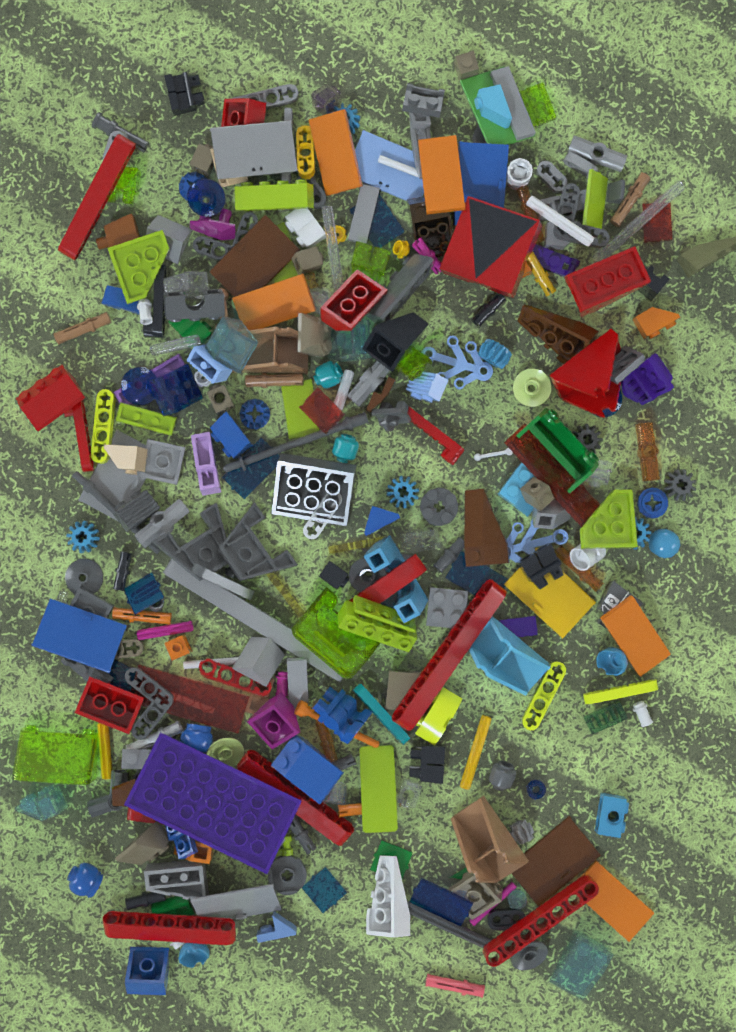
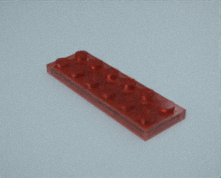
(548, 470)
(197, 700)

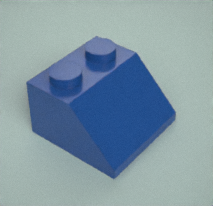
(230, 435)
(147, 971)

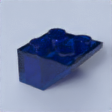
(175, 390)

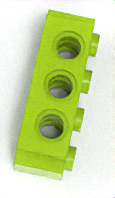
(387, 634)

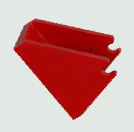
(607, 281)
(587, 376)

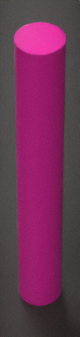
(506, 891)

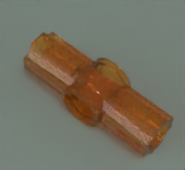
(646, 438)

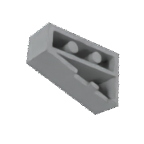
(177, 878)

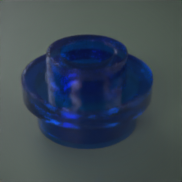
(542, 789)

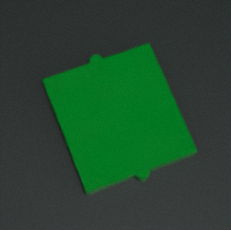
(389, 849)

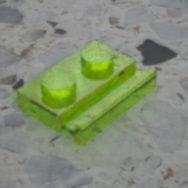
(538, 104)
(413, 364)

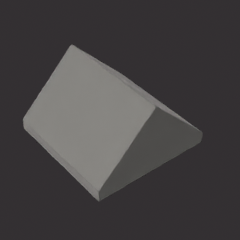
(176, 236)
(259, 659)

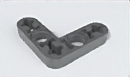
(243, 224)
(565, 237)
(155, 703)

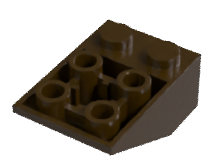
(432, 228)

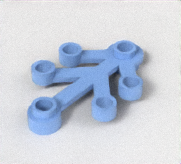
(461, 364)
(527, 545)

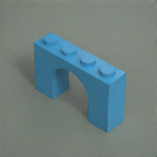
(410, 597)

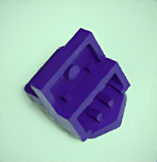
(647, 381)

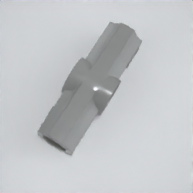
(609, 158)
(368, 383)
(161, 523)

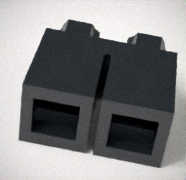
(180, 93)
(655, 286)
(540, 563)
(431, 763)

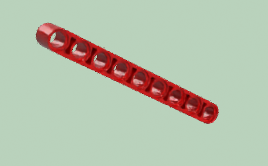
(449, 655)

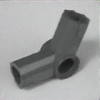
(104, 803)

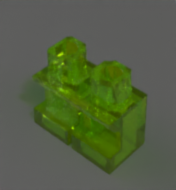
(127, 185)
(378, 262)

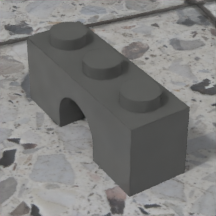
(210, 307)

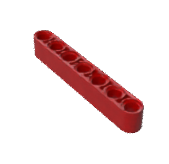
(97, 196)
(317, 815)
(543, 911)
(169, 928)

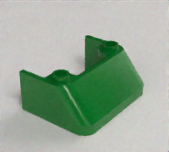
(563, 446)

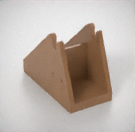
(276, 352)
(486, 843)

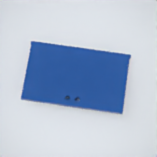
(481, 170)
(75, 636)

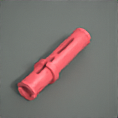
(463, 987)

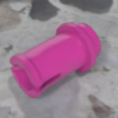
(282, 683)

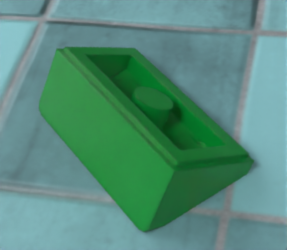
(174, 906)

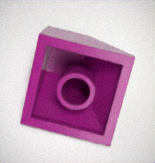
(275, 721)

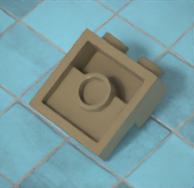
(482, 894)

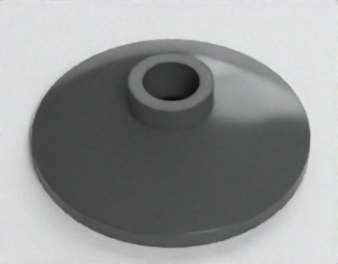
(90, 569)
(358, 577)
(530, 956)

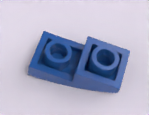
(115, 298)
(184, 844)

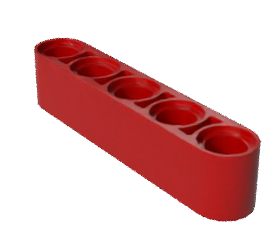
(394, 580)

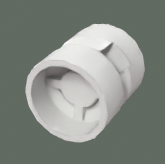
(518, 173)
(586, 558)

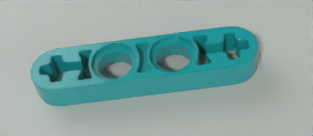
(383, 716)

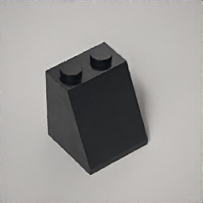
(395, 339)

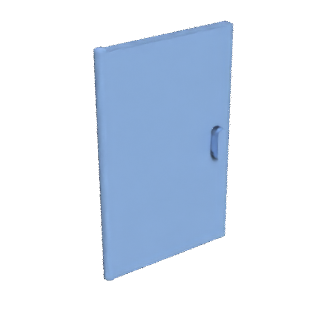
(392, 180)

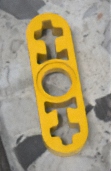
(310, 159)

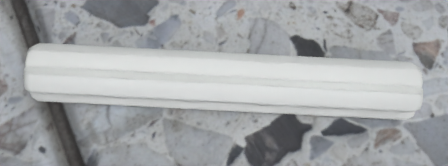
(560, 221)

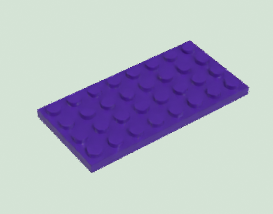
(213, 803)

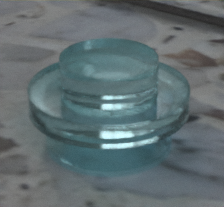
(517, 899)

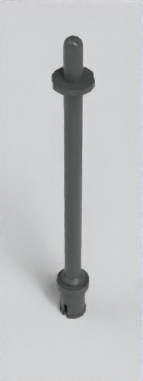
(347, 424)

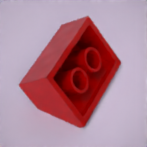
(243, 112)
(351, 302)
(50, 397)
(109, 705)

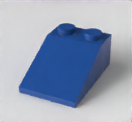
(307, 768)

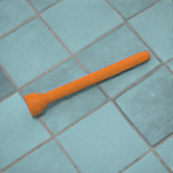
(303, 709)

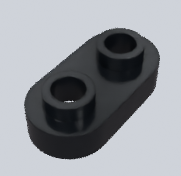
(505, 918)

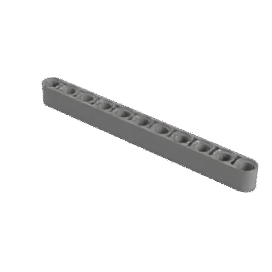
(248, 614)

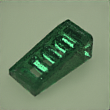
(615, 720)

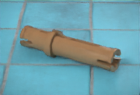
(634, 193)
(88, 325)
(274, 380)

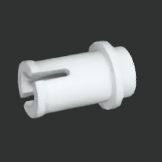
(144, 307)
(642, 713)

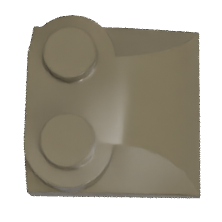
(313, 336)

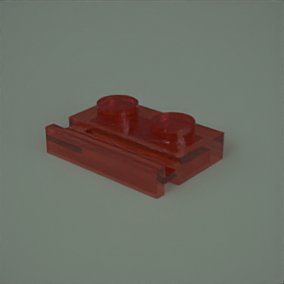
(659, 227)
(322, 410)

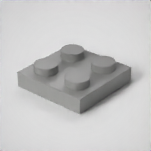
(163, 462)
(445, 607)

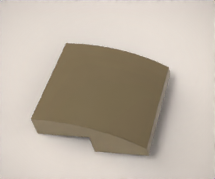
(398, 686)

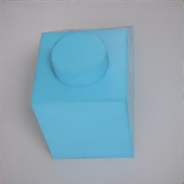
(493, 105)

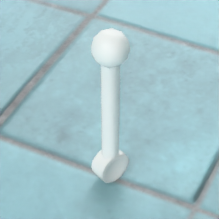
(477, 457)

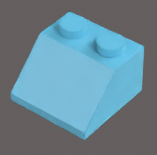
(511, 489)

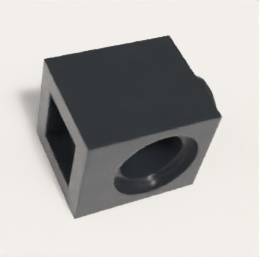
(334, 575)

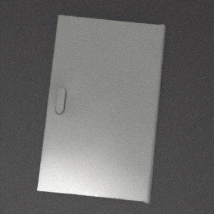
(246, 148)
(113, 481)
(238, 903)

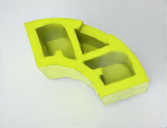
(438, 715)

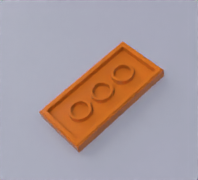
(335, 152)
(441, 174)
(274, 303)
(635, 635)
(617, 903)

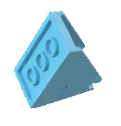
(507, 658)

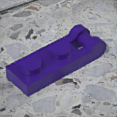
(554, 261)

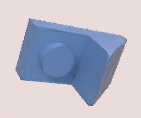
(281, 929)

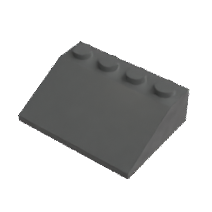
(401, 287)
(304, 483)

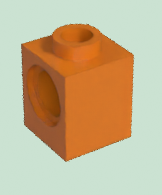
(178, 647)

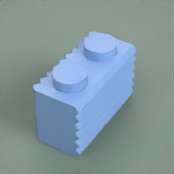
(206, 365)
(427, 387)

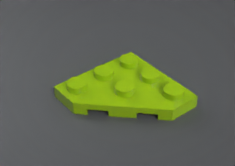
(139, 263)
(611, 523)

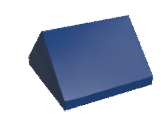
(378, 519)

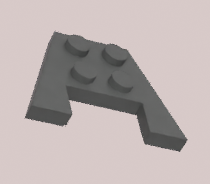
(200, 550)
(246, 553)

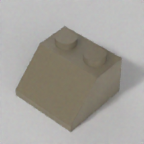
(145, 846)

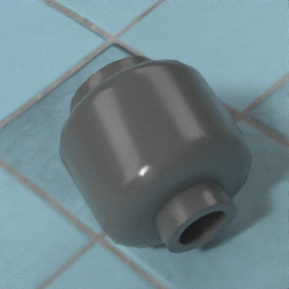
(502, 775)

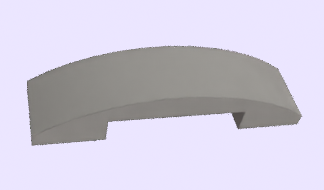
(419, 130)

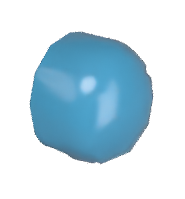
(664, 543)
(612, 661)
(193, 953)

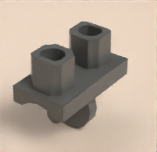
(390, 417)

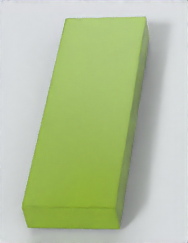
(145, 419)

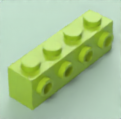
(274, 196)

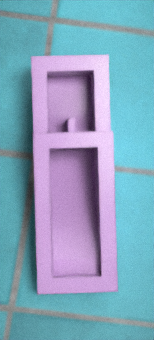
(205, 463)

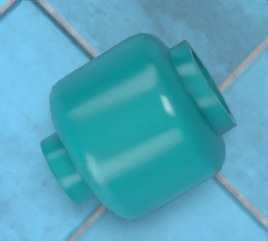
(328, 374)
(345, 448)

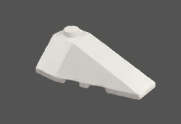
(389, 908)

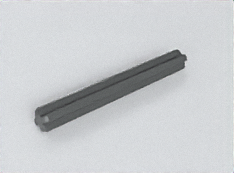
(448, 926)

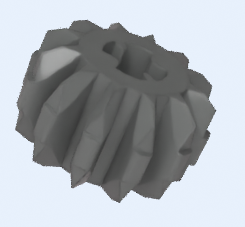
(592, 437)
(683, 478)

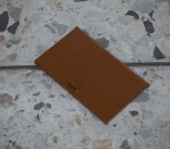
(255, 258)
(552, 857)

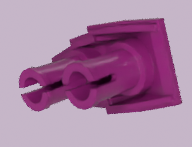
(218, 229)

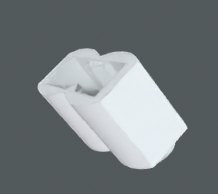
(306, 227)

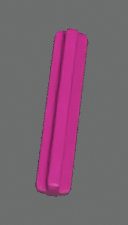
(165, 630)

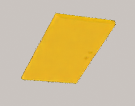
(557, 604)

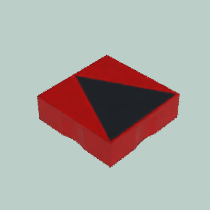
(491, 246)

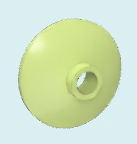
(538, 380)
(227, 751)

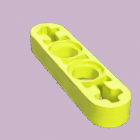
(103, 426)
(620, 691)
(546, 696)

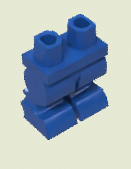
(341, 714)

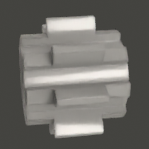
(521, 831)

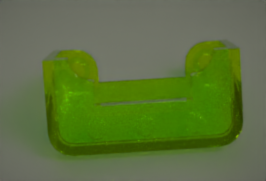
(336, 647)
(56, 756)

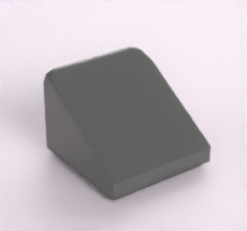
(615, 192)

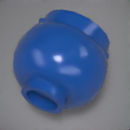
(197, 737)
(84, 880)

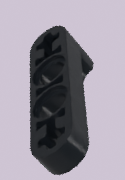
(157, 327)

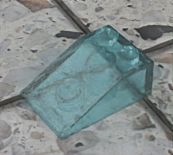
(581, 965)

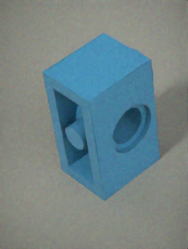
(610, 803)

